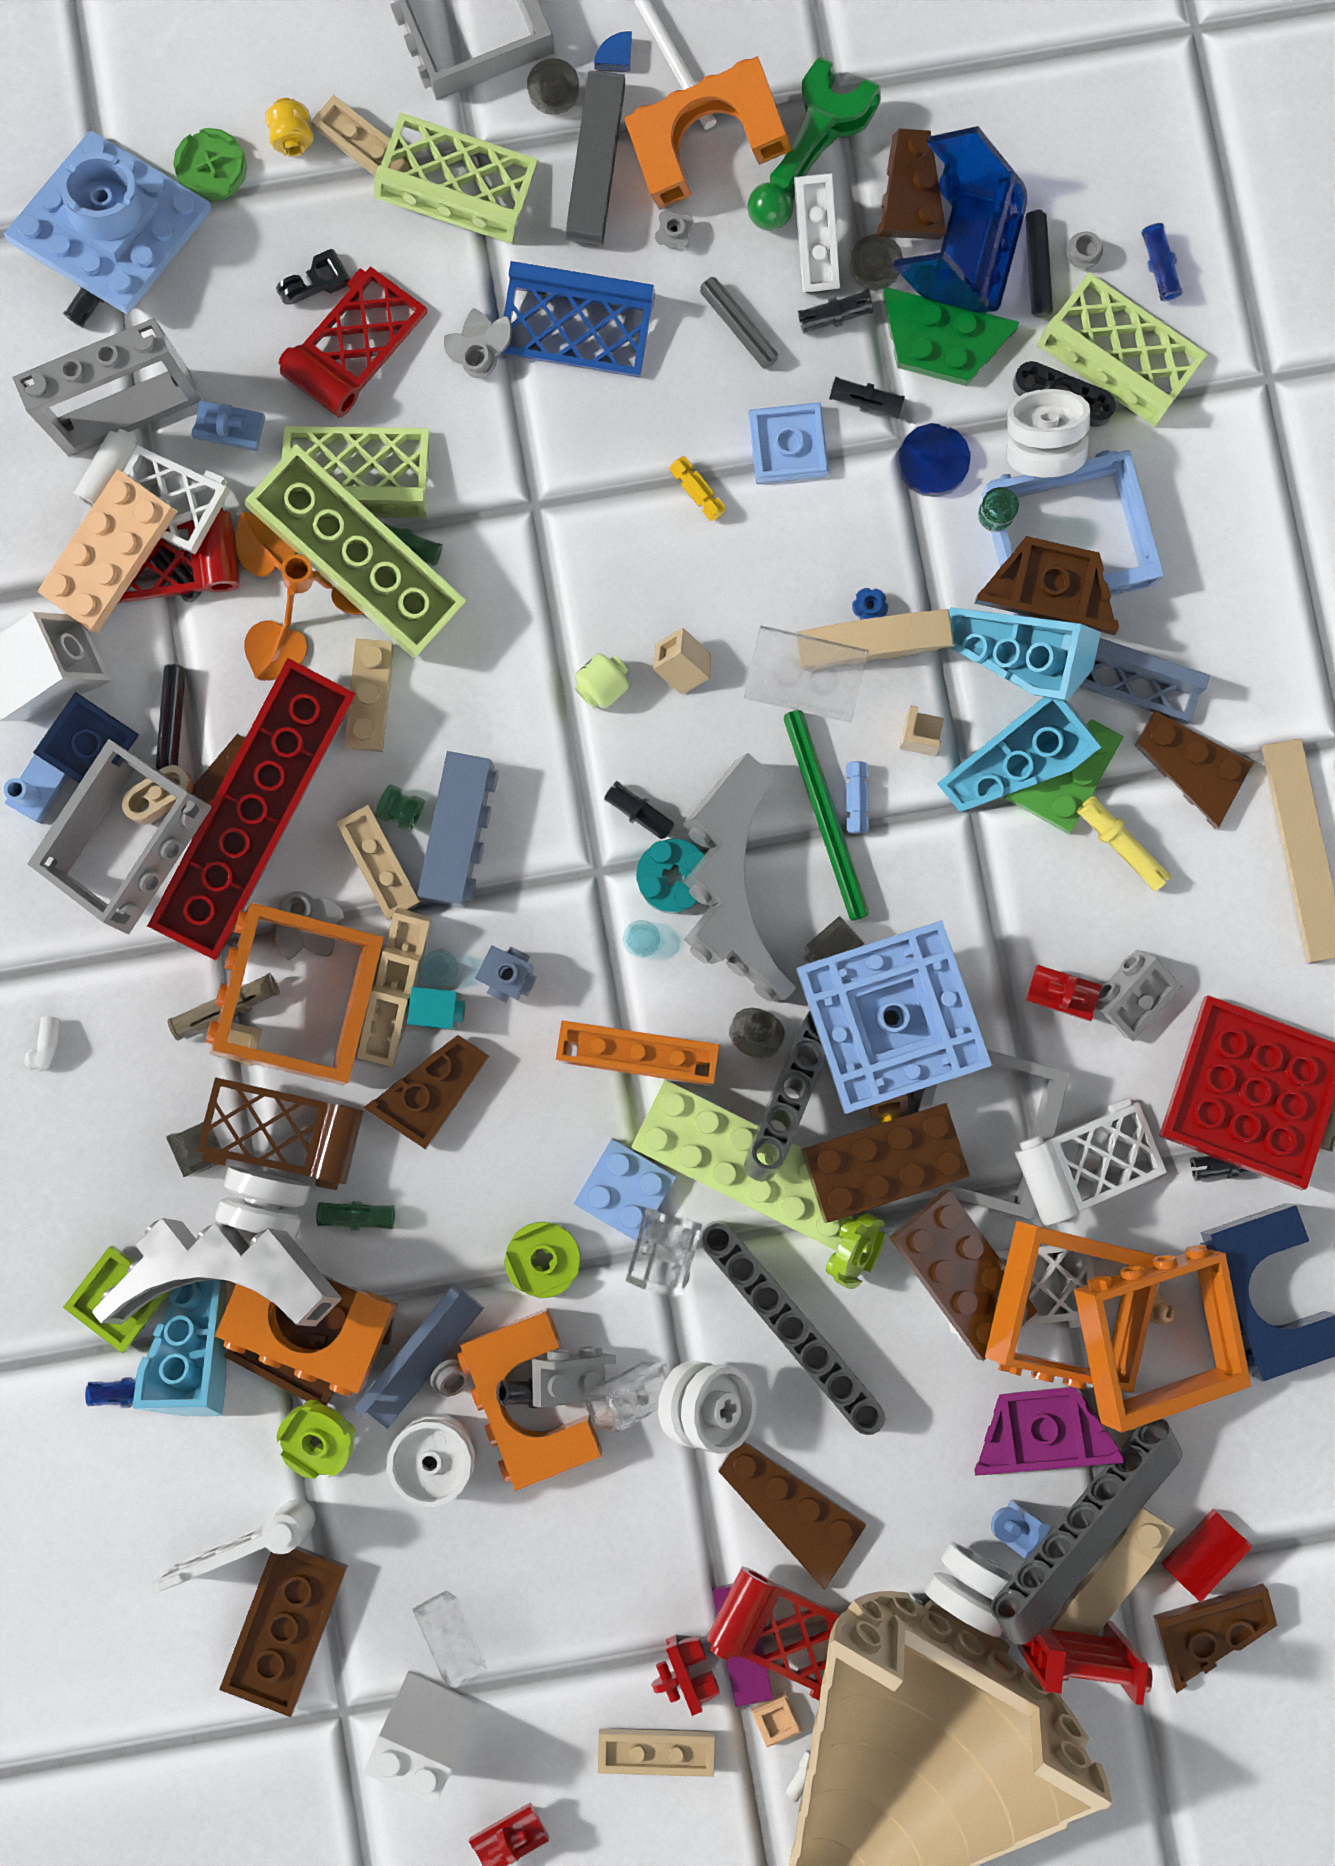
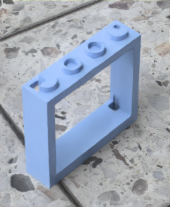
(1105, 464)

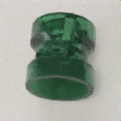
(401, 808)

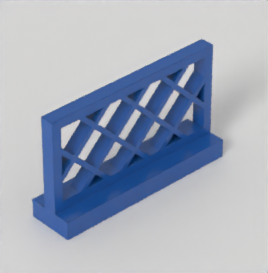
(591, 290)

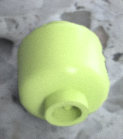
(601, 681)

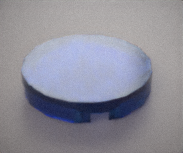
(933, 460)

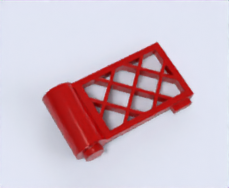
(319, 373)
(213, 564)
(744, 1621)

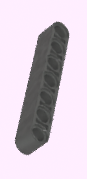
(801, 1343)
(1085, 1532)

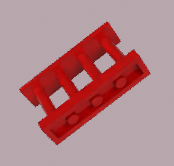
(1106, 1658)

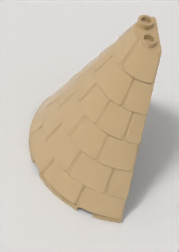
(935, 1746)

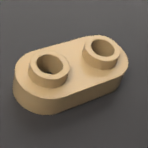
(159, 799)

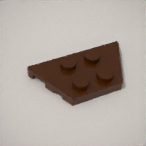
(1052, 584)

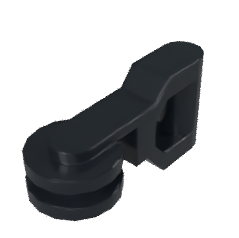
(294, 290)

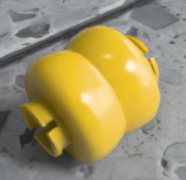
(289, 127)

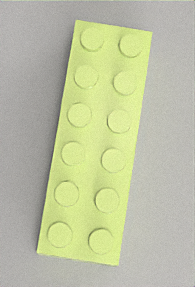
(354, 551)
(712, 1149)

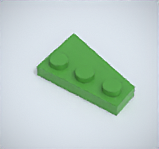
(1061, 796)

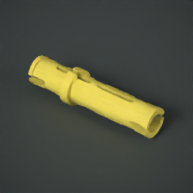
(1112, 831)

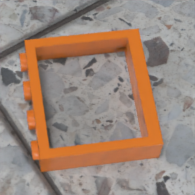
(355, 1012)
(636, 1052)
(1130, 1323)
(1224, 1330)

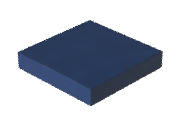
(80, 736)

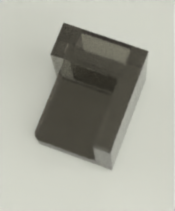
(184, 1150)

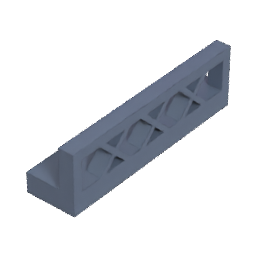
(1150, 668)
(420, 1356)

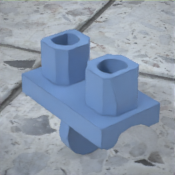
(228, 425)
(1019, 1528)

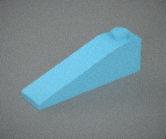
(1033, 653)
(1031, 749)
(186, 1360)

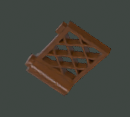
(330, 1143)

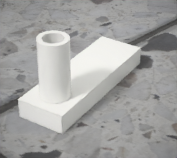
(817, 232)

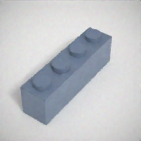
(456, 830)

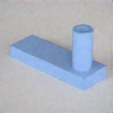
(35, 789)

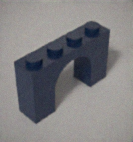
(1267, 1347)

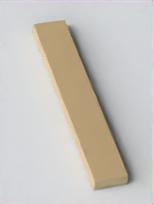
(1302, 846)

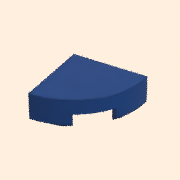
(615, 53)

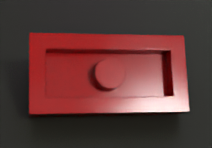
(1206, 1555)

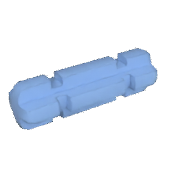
(857, 797)

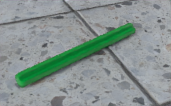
(826, 815)

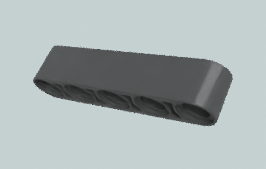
(595, 157)
(784, 1108)

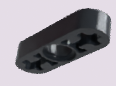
(1059, 378)

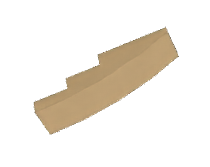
(892, 635)
(391, 994)

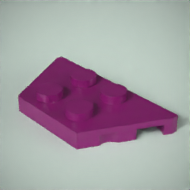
(1045, 1432)

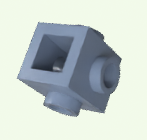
(496, 964)

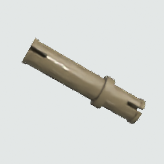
(202, 1015)

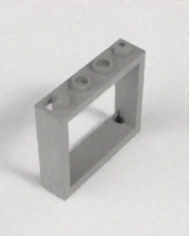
(484, 66)
(99, 365)
(84, 814)
(1044, 1125)

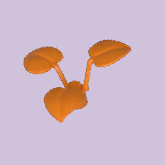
(259, 553)

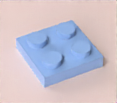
(623, 1188)

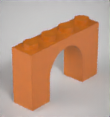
(659, 127)
(345, 1363)
(526, 1453)

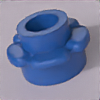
(866, 595)

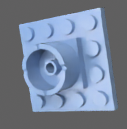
(108, 222)
(934, 1022)

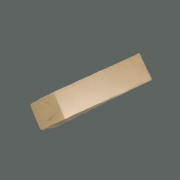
(1114, 1575)

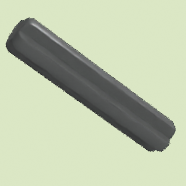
(739, 322)

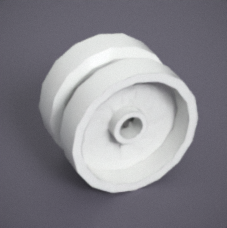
(1048, 433)
(262, 1201)
(707, 1406)
(426, 1483)
(972, 1588)

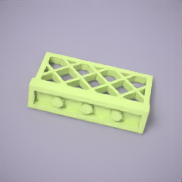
(447, 200)
(1107, 368)
(378, 499)

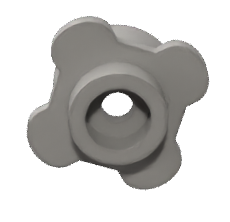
(676, 239)

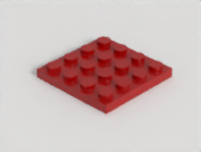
(1253, 1093)

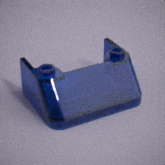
(981, 229)

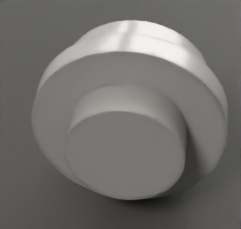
(1084, 250)
(448, 1378)

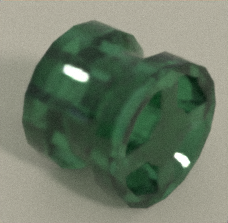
(999, 501)

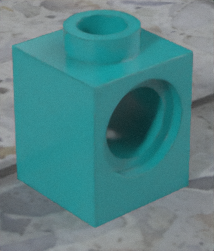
(435, 1008)

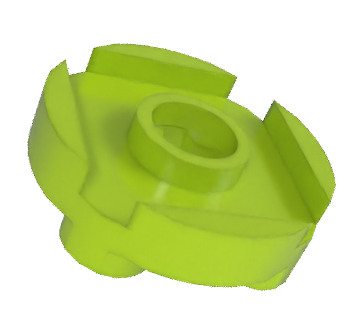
(857, 1250)
(534, 1279)
(326, 1424)

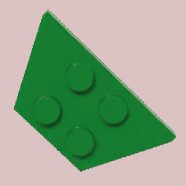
(941, 337)

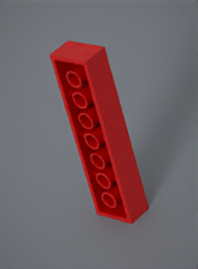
(252, 809)

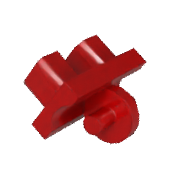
(1063, 993)
(696, 1689)
(510, 1838)

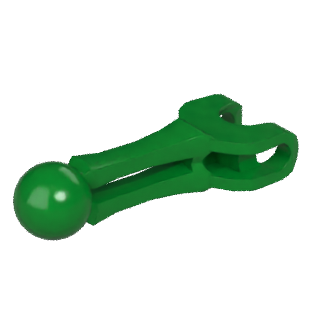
(826, 119)

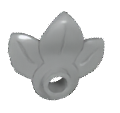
(477, 340)
(291, 940)

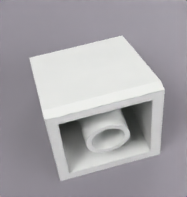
(45, 663)
(420, 1738)

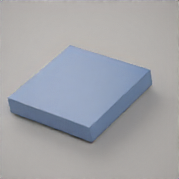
(788, 443)

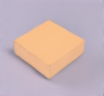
(776, 1719)

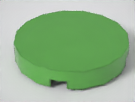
(210, 164)

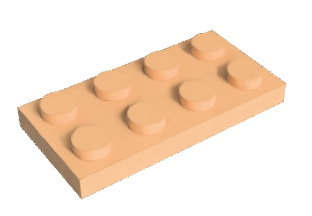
(107, 551)

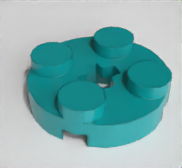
(654, 886)

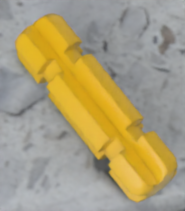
(697, 488)

